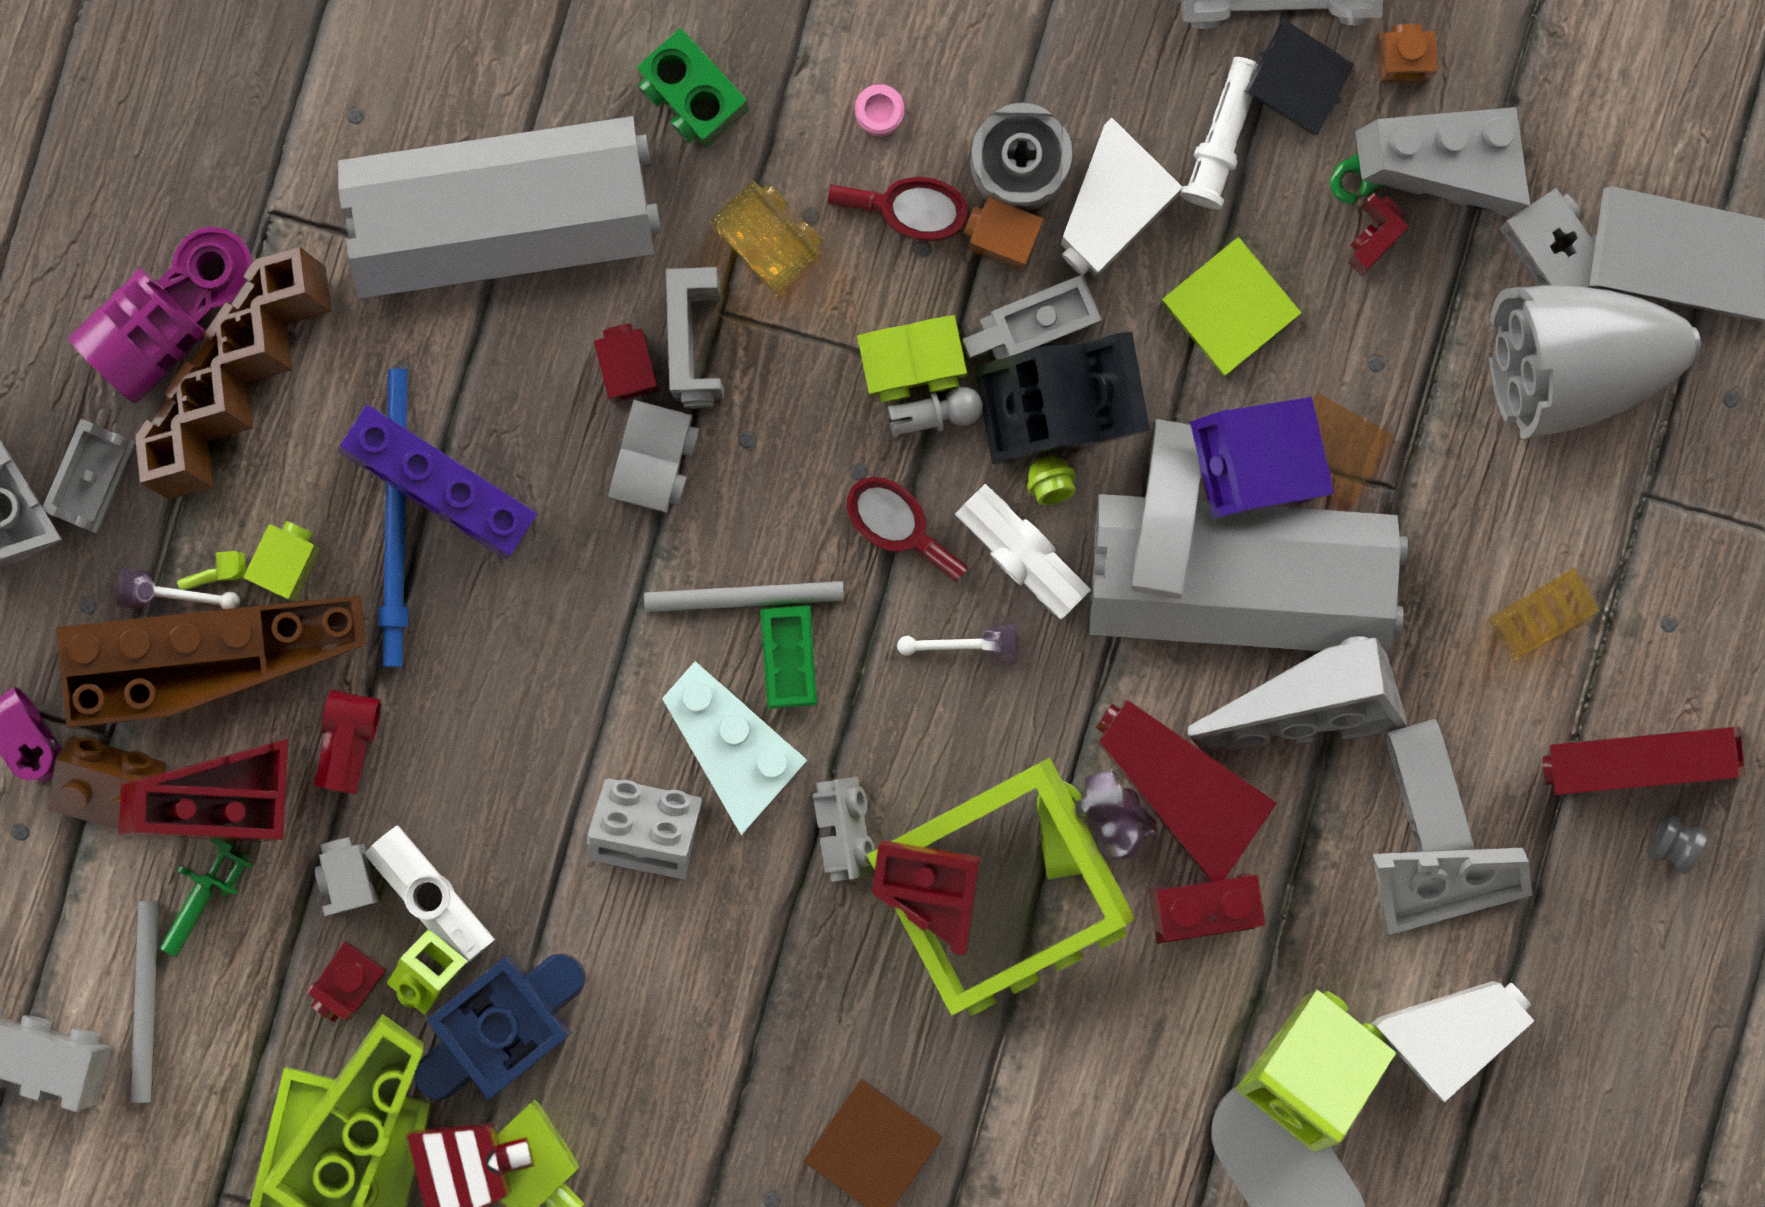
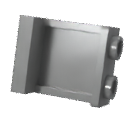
(683, 288)

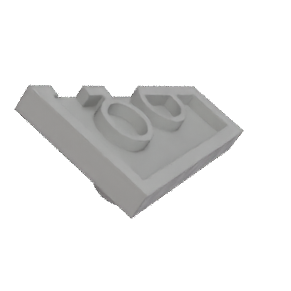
(1447, 884)

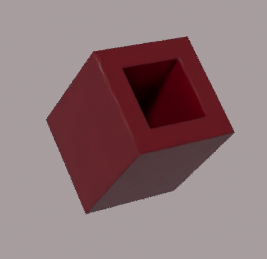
(626, 363)

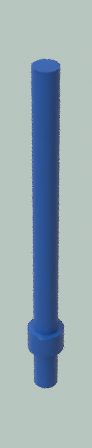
(393, 614)

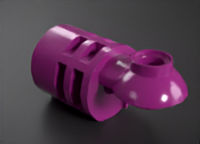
(156, 322)

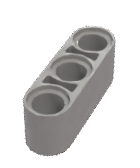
(1428, 788)

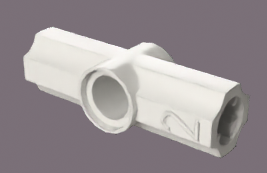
(1022, 552)
(406, 872)

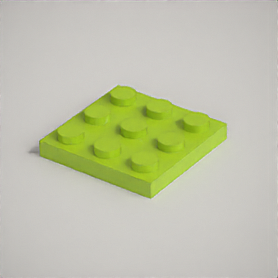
(296, 1101)

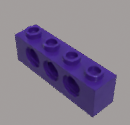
(436, 482)

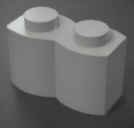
(652, 457)

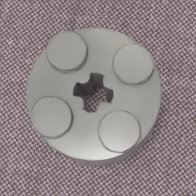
(1042, 138)

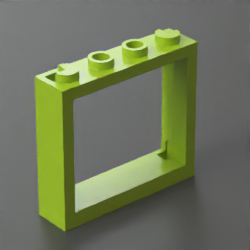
(1086, 855)

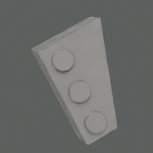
(1449, 155)

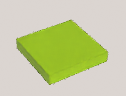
(1231, 307)

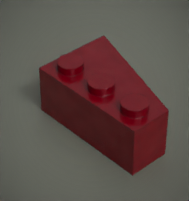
(213, 799)

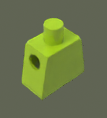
(552, 1163)

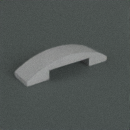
(1167, 511)

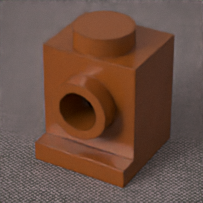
(1407, 54)

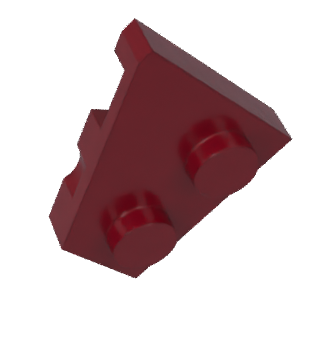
(930, 887)

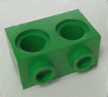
(701, 81)

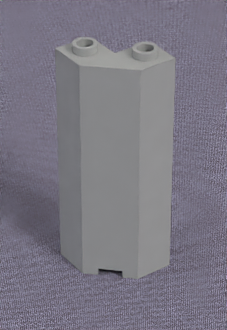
(497, 207)
(1255, 578)

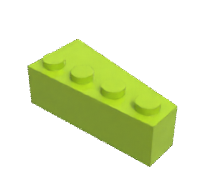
(350, 1127)

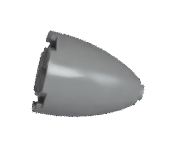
(1582, 355)

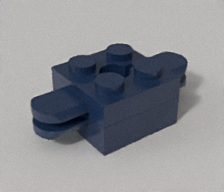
(499, 1026)

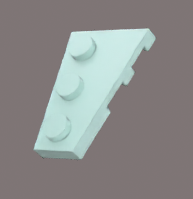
(733, 745)

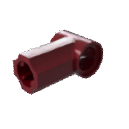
(348, 728)

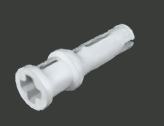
(1217, 154)

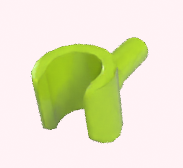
(229, 567)

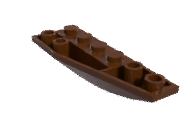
(194, 658)

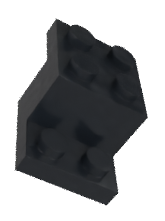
(1062, 398)

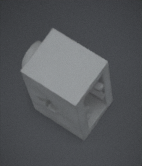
(1538, 227)

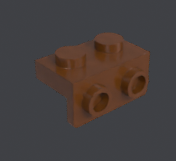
(91, 776)

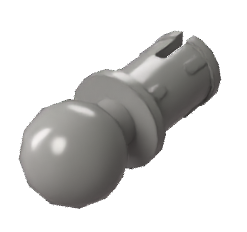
(961, 407)

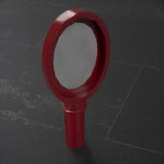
(912, 206)
(895, 521)

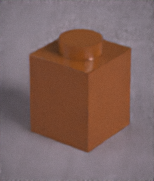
(1003, 232)

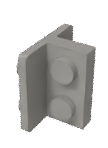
(643, 828)

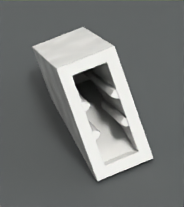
(1116, 201)
(1456, 1034)

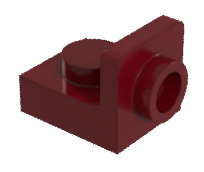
(1375, 243)
(345, 983)

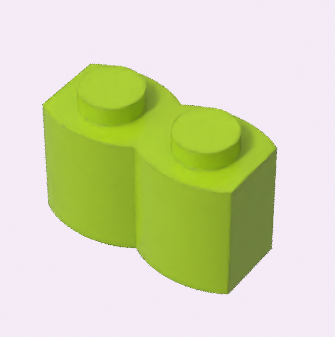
(912, 357)

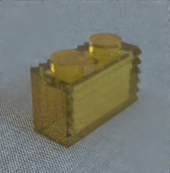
(767, 237)

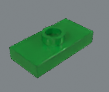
(788, 657)

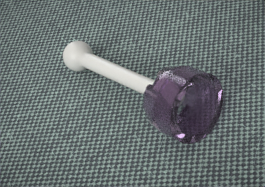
(138, 588)
(997, 643)

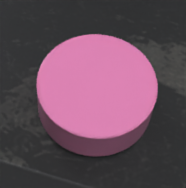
(879, 110)

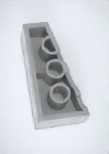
(52, 1062)

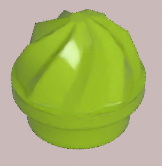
(1051, 480)

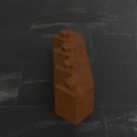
(212, 392)

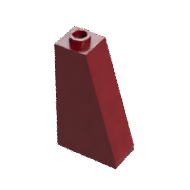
(1645, 760)
(1192, 794)

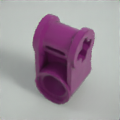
(21, 733)

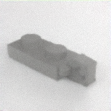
(1035, 321)

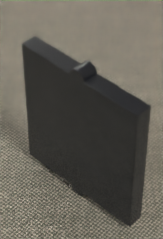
(1299, 77)

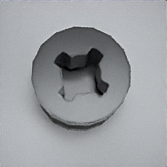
(1677, 843)

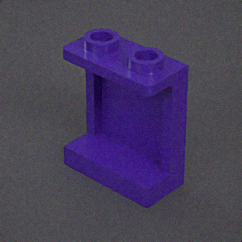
(1261, 457)

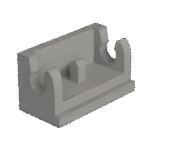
(89, 476)

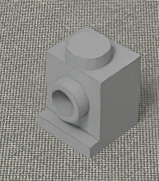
(345, 876)

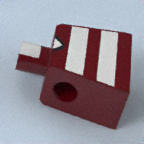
(466, 1164)

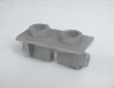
(843, 805)

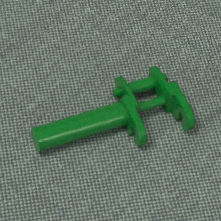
(201, 894)

